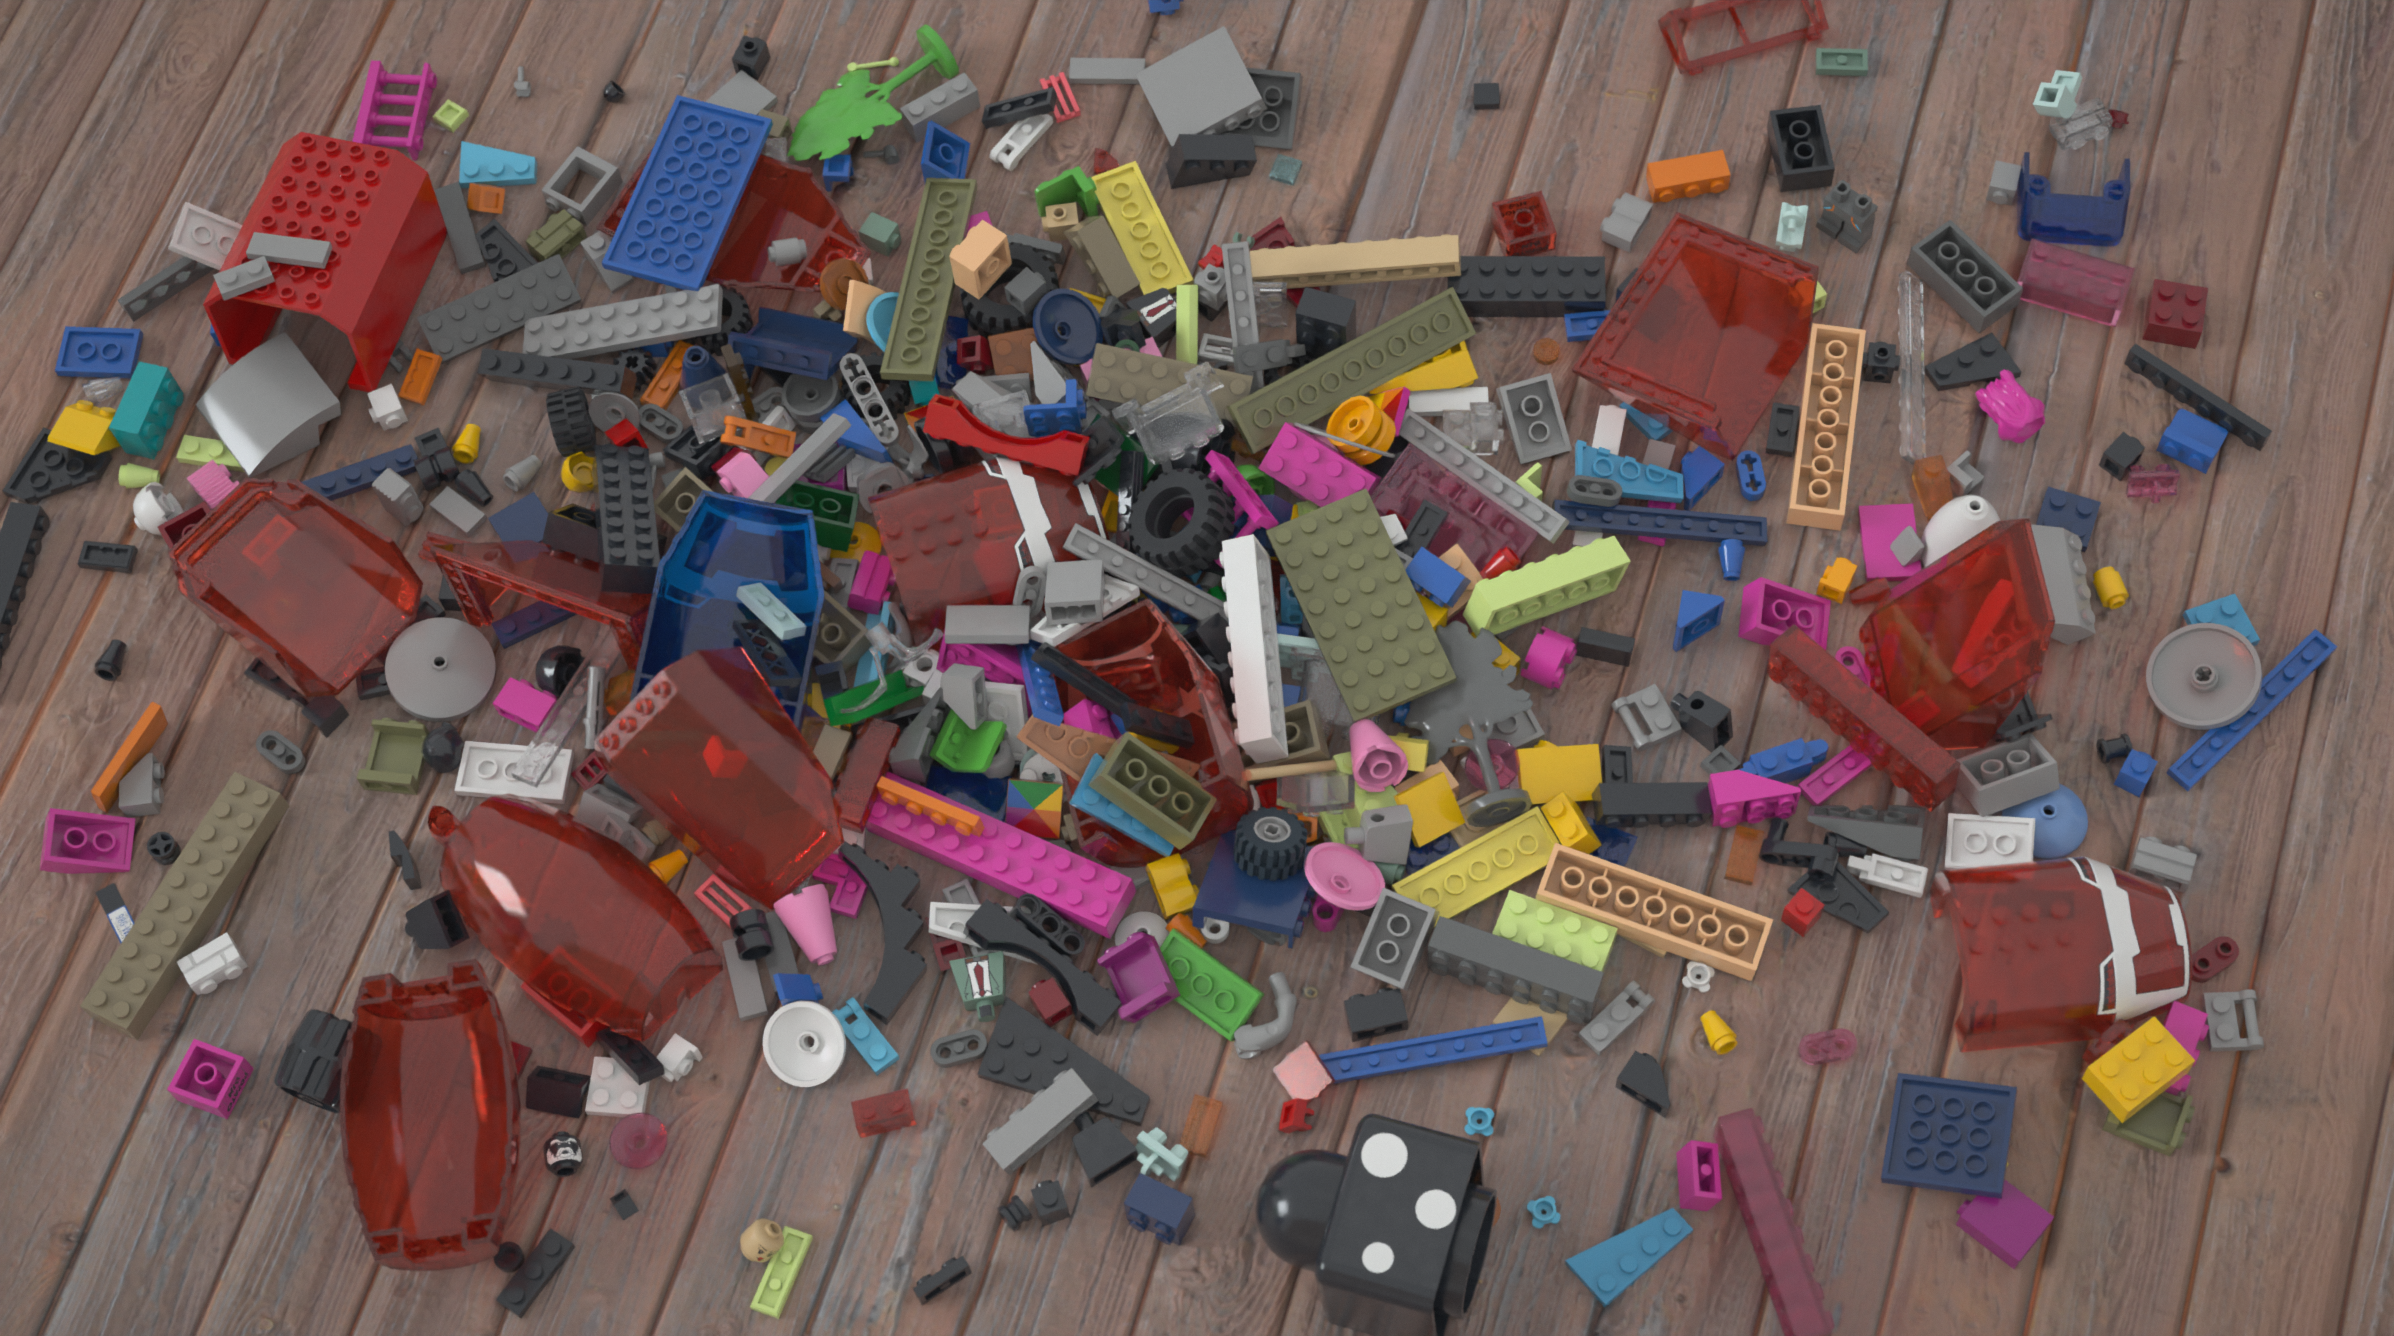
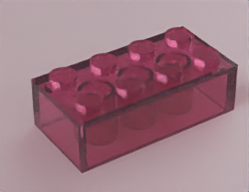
(2074, 282)

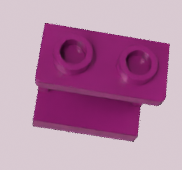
(1139, 976)

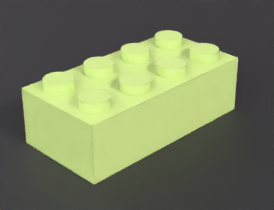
(1555, 931)

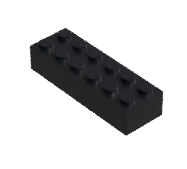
(1530, 285)

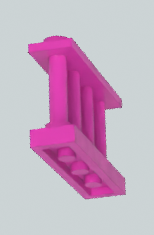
(374, 99)
(1245, 496)

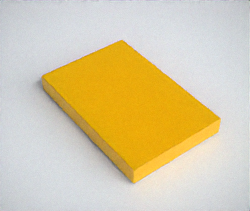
(1559, 769)

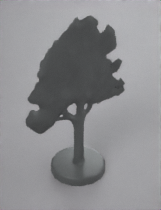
(1474, 699)

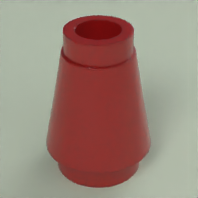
(1502, 561)

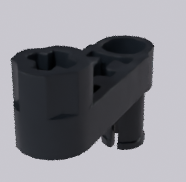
(1818, 858)

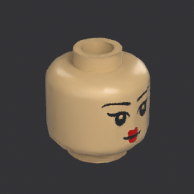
(761, 1240)

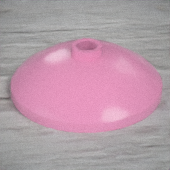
(1343, 876)

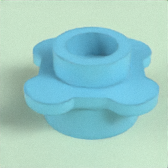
(1483, 1114)
(1537, 1206)

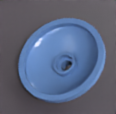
(2056, 833)

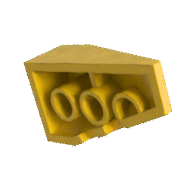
(1443, 371)

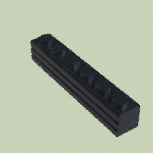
(1129, 487)

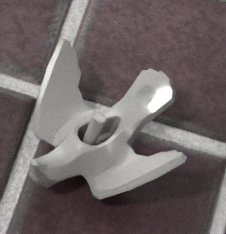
(912, 462)
(902, 634)

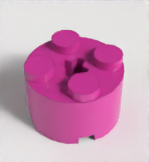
(1548, 658)

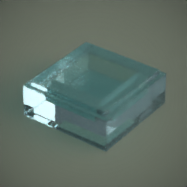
(1285, 169)

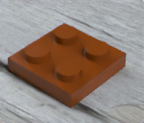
(1013, 352)

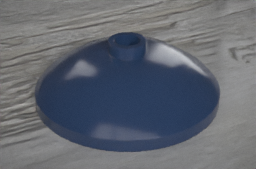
(1076, 321)

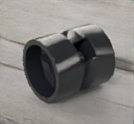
(437, 468)
(751, 934)

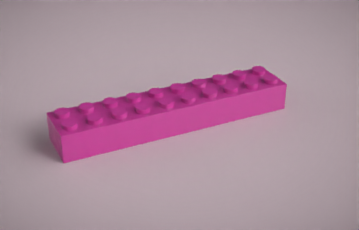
(1011, 862)

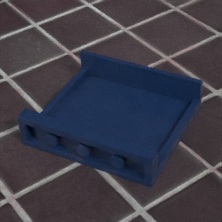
(794, 343)
(1245, 900)

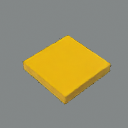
(1431, 808)

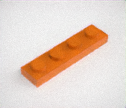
(939, 811)

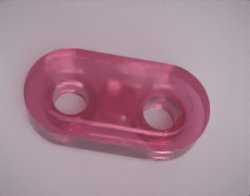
(1825, 1044)

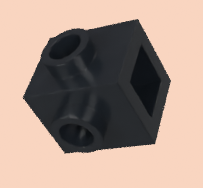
(1880, 362)

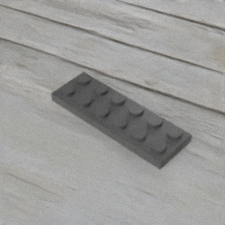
(499, 309)

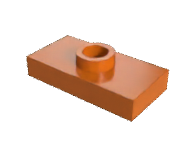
(420, 377)

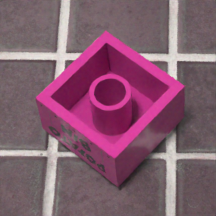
(210, 1079)

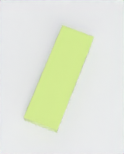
(1187, 323)
(781, 1273)

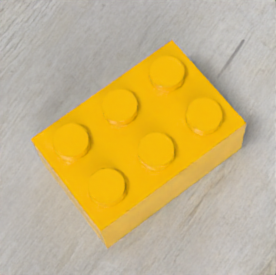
(2138, 1069)

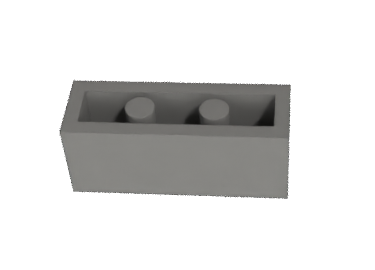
(941, 106)

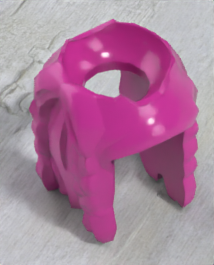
(2011, 408)

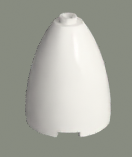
(1956, 524)

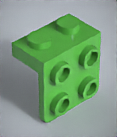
(1068, 188)
(966, 748)

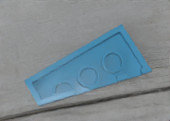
(1635, 478)

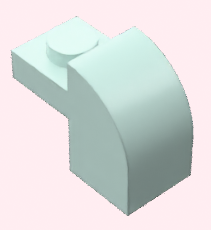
(2058, 97)

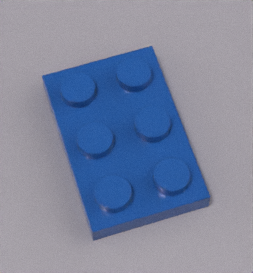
(99, 352)

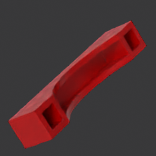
(953, 421)

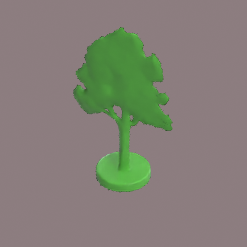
(847, 111)

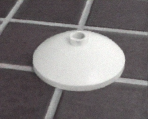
(788, 1046)

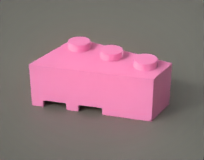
(742, 475)

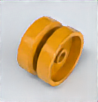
(1364, 424)

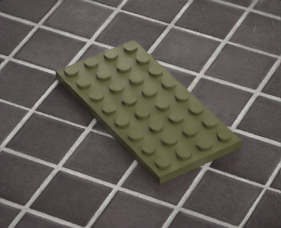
(1361, 606)

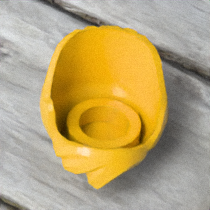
(577, 473)

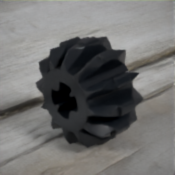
(640, 363)

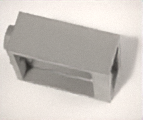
(581, 159)

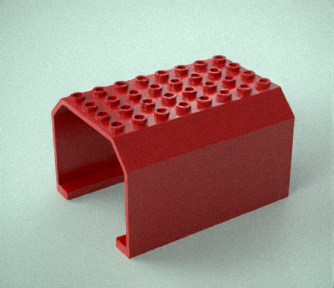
(383, 239)

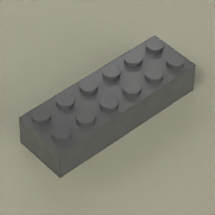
(1514, 970)

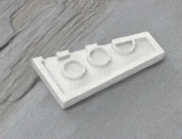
(1116, 595)
(950, 920)

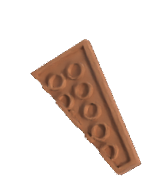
(1073, 747)

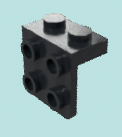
(1102, 449)
(2021, 720)

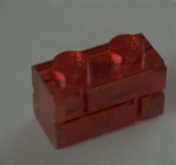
(883, 1113)

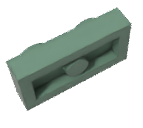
(1841, 62)

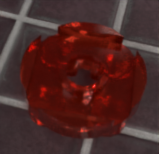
(2108, 1040)

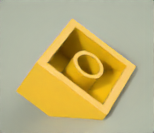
(85, 428)

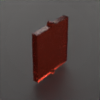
(1304, 1073)

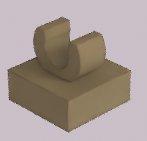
(826, 312)

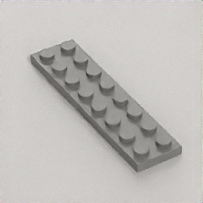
(625, 324)

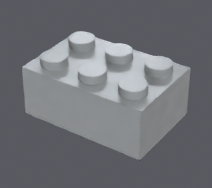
(2007, 775)
(1395, 939)

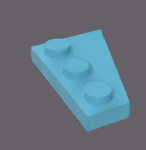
(495, 166)

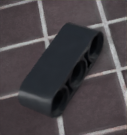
(1043, 914)

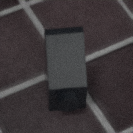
(1645, 1082)

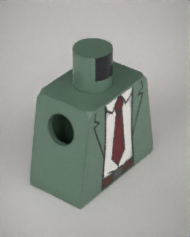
(981, 983)

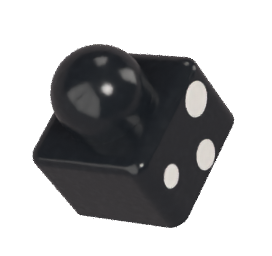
(1386, 1228)

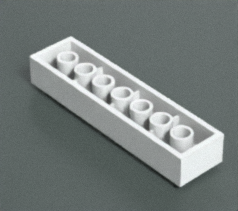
(1253, 649)

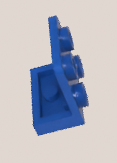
(1054, 418)
(2192, 440)

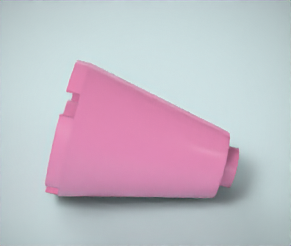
(1375, 757)
(810, 922)

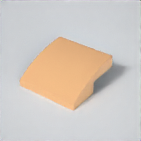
(858, 301)

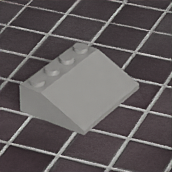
(2065, 582)

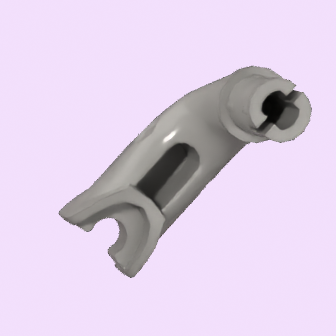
(1253, 1040)

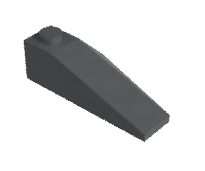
(1889, 831)

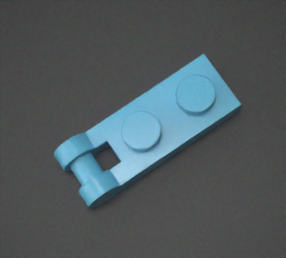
(866, 1037)

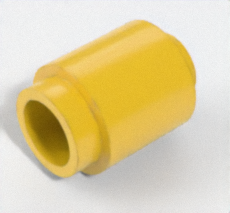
(2110, 587)

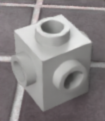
(1211, 286)

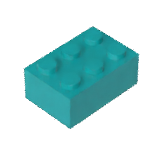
(146, 410)

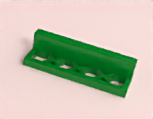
(895, 694)

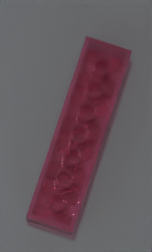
(1771, 1226)

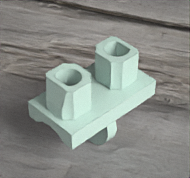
(1791, 227)
(1157, 1157)

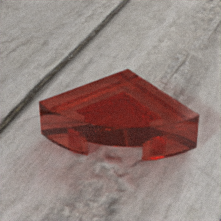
(1103, 161)

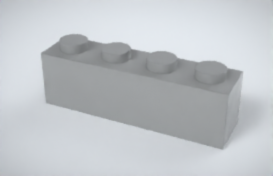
(1039, 1121)

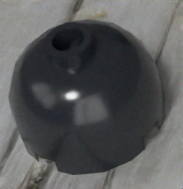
(557, 668)

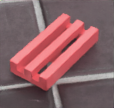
(1054, 81)
(711, 906)

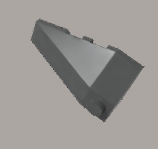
(913, 748)

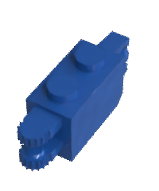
(1787, 761)

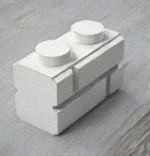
(212, 964)

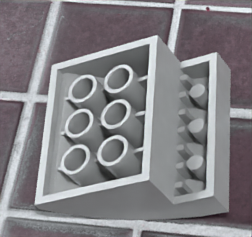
(269, 406)

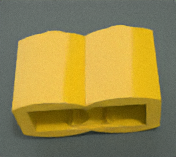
(1172, 885)

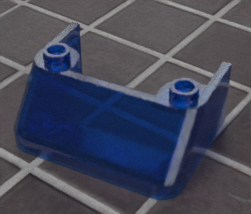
(2069, 216)

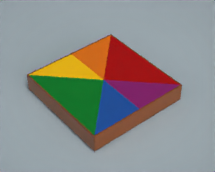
(1035, 807)

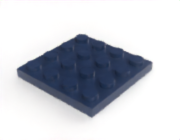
(1949, 1135)

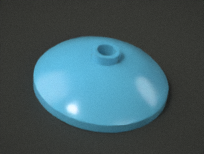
(880, 318)

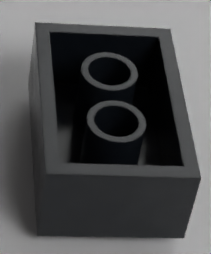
(1800, 148)
(1324, 322)

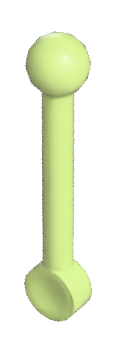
(894, 61)

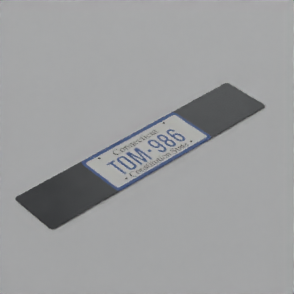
(115, 910)

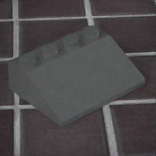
(1277, 123)

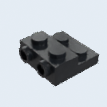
(695, 456)

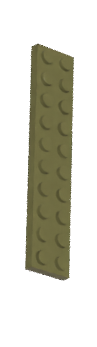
(928, 280)
(1352, 369)

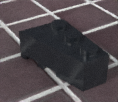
(1209, 158)

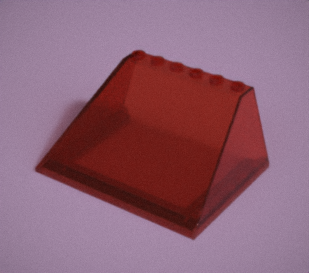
(1704, 333)
(486, 570)

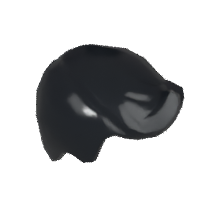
(443, 748)

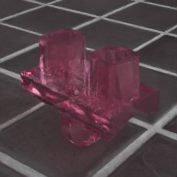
(2152, 483)

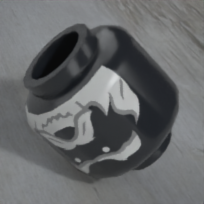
(562, 1154)

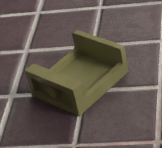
(394, 757)
(2156, 1124)

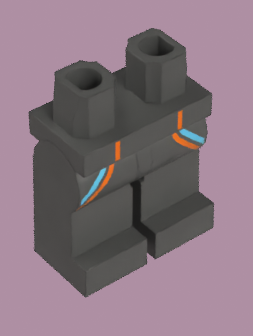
(1848, 215)

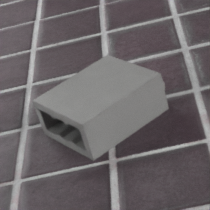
(1075, 592)

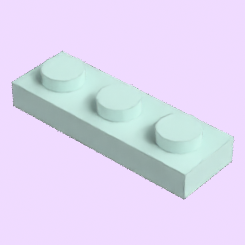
(771, 611)

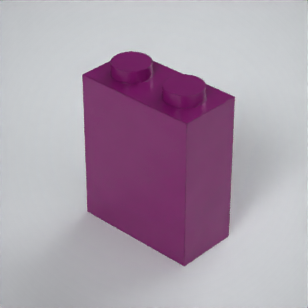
(2006, 1224)

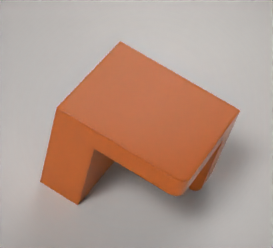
(485, 198)

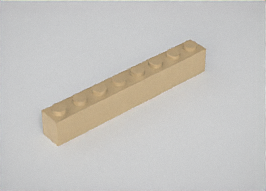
(1359, 262)

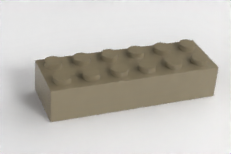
(1126, 374)

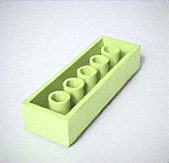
(1546, 586)

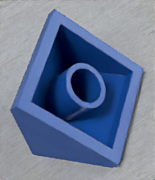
(943, 153)
(1696, 617)

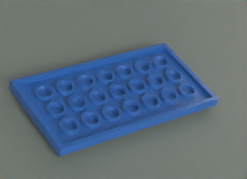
(687, 194)

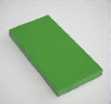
(1209, 986)

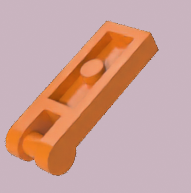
(758, 437)

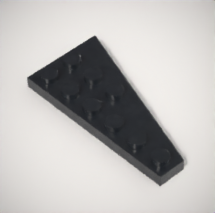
(1031, 1054)

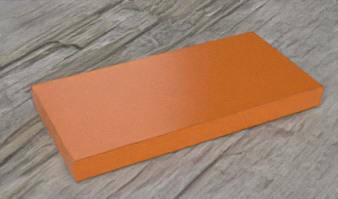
(130, 753)

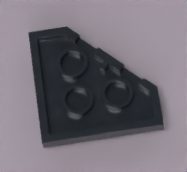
(53, 470)

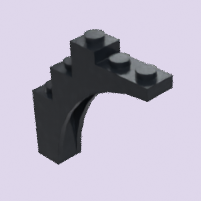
(891, 893)

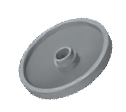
(2200, 654)
(443, 690)

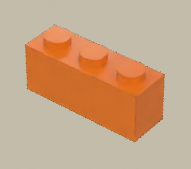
(1688, 176)

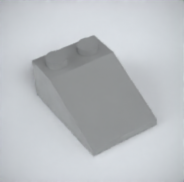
(1050, 377)
(1534, 418)

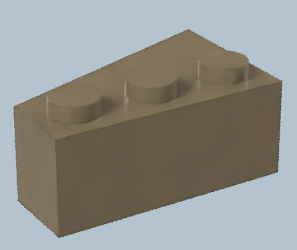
(1102, 256)

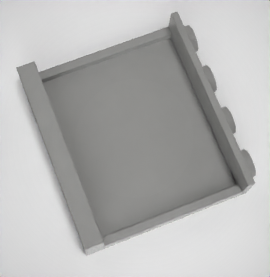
(1201, 88)

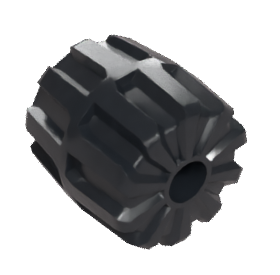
(315, 1059)

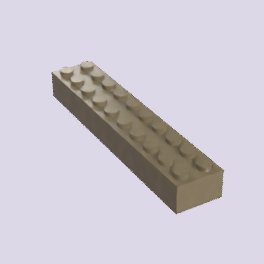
(839, 633)
(185, 905)

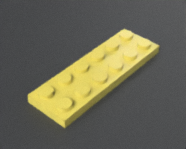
(1141, 229)
(1482, 866)

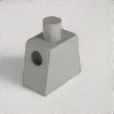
(1383, 834)

